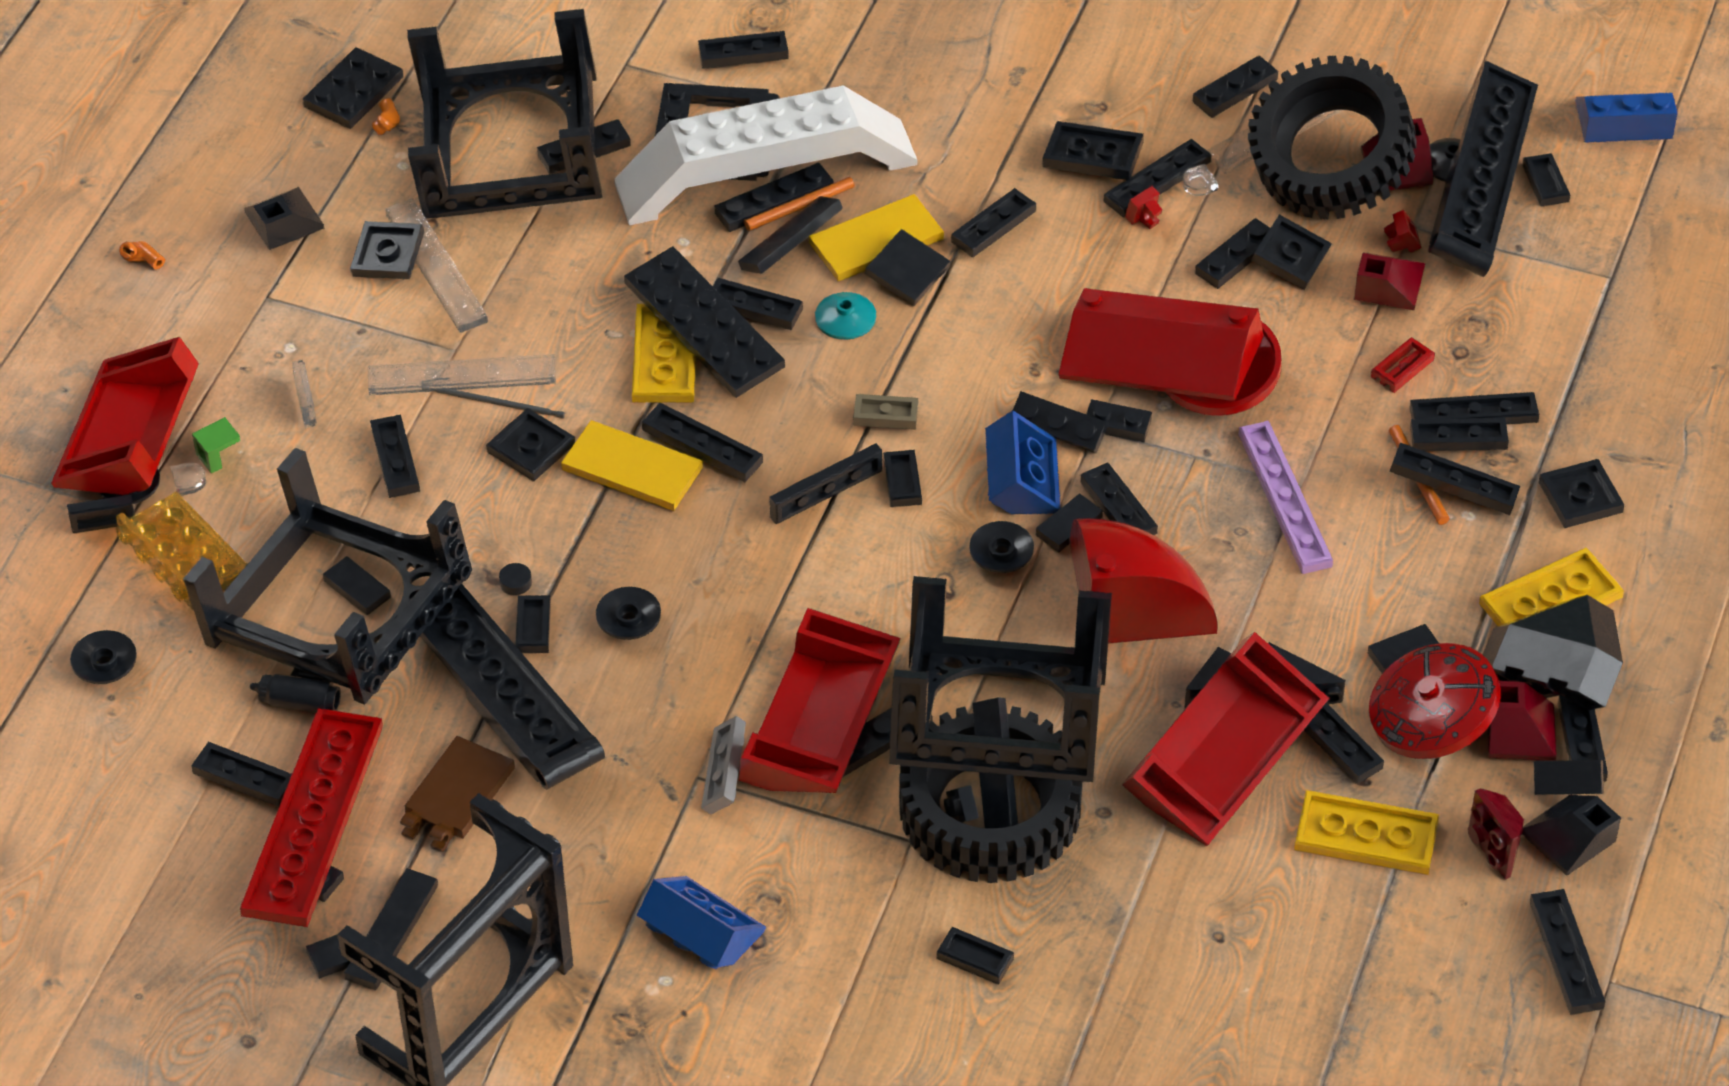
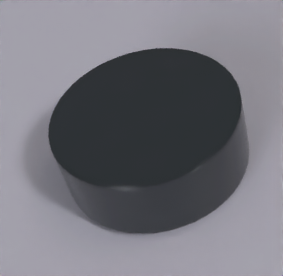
(515, 579)

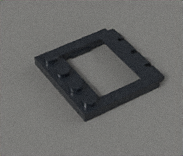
(677, 100)

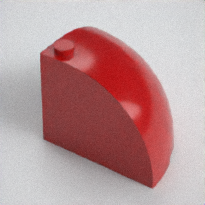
(1149, 581)

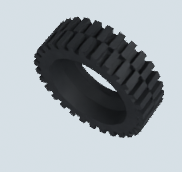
(1320, 91)
(986, 849)

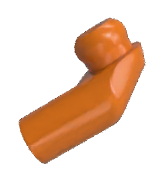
(388, 118)
(141, 252)

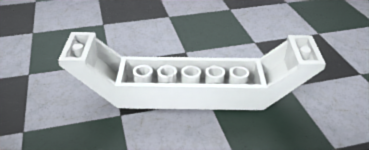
(757, 141)

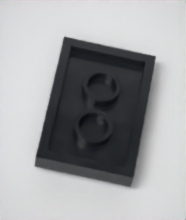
(353, 87)
(1093, 150)

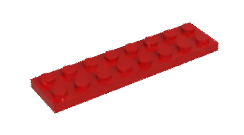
(311, 818)

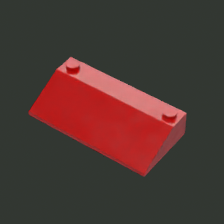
(1160, 343)
(127, 420)
(819, 706)
(1226, 740)

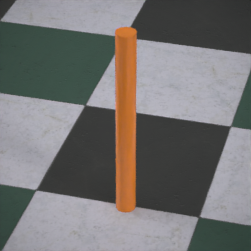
(798, 204)
(1428, 492)

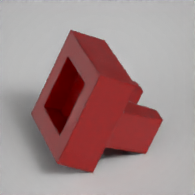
(1144, 208)
(1402, 233)

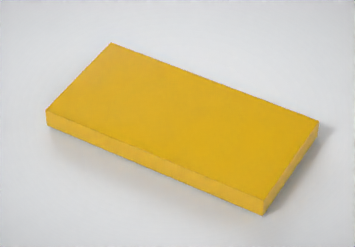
(856, 242)
(661, 363)
(632, 465)
(1550, 585)
(1366, 832)

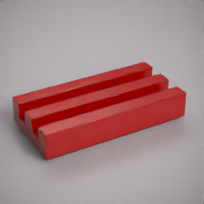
(1407, 367)

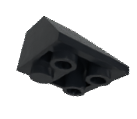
(284, 218)
(1573, 831)

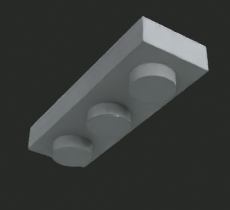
(723, 765)

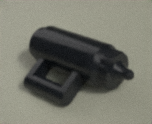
(298, 692)

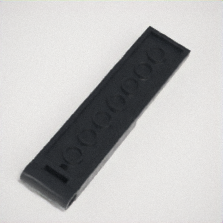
(1483, 170)
(510, 692)

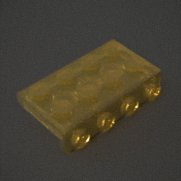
(173, 540)

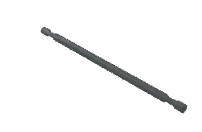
(500, 402)

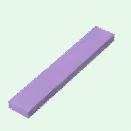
(1285, 497)

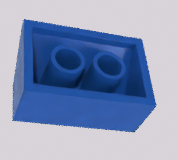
(1627, 117)
(1022, 466)
(699, 920)

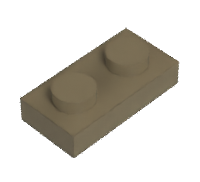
(885, 411)

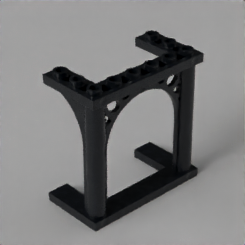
(439, 86)
(356, 658)
(1069, 670)
(534, 945)

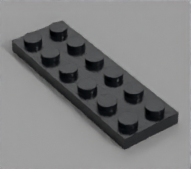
(704, 321)

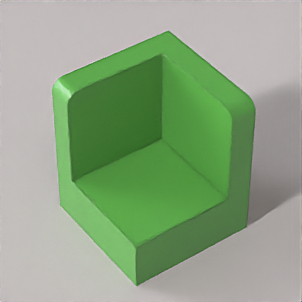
(212, 440)

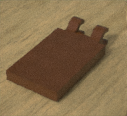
(449, 788)

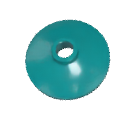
(845, 315)

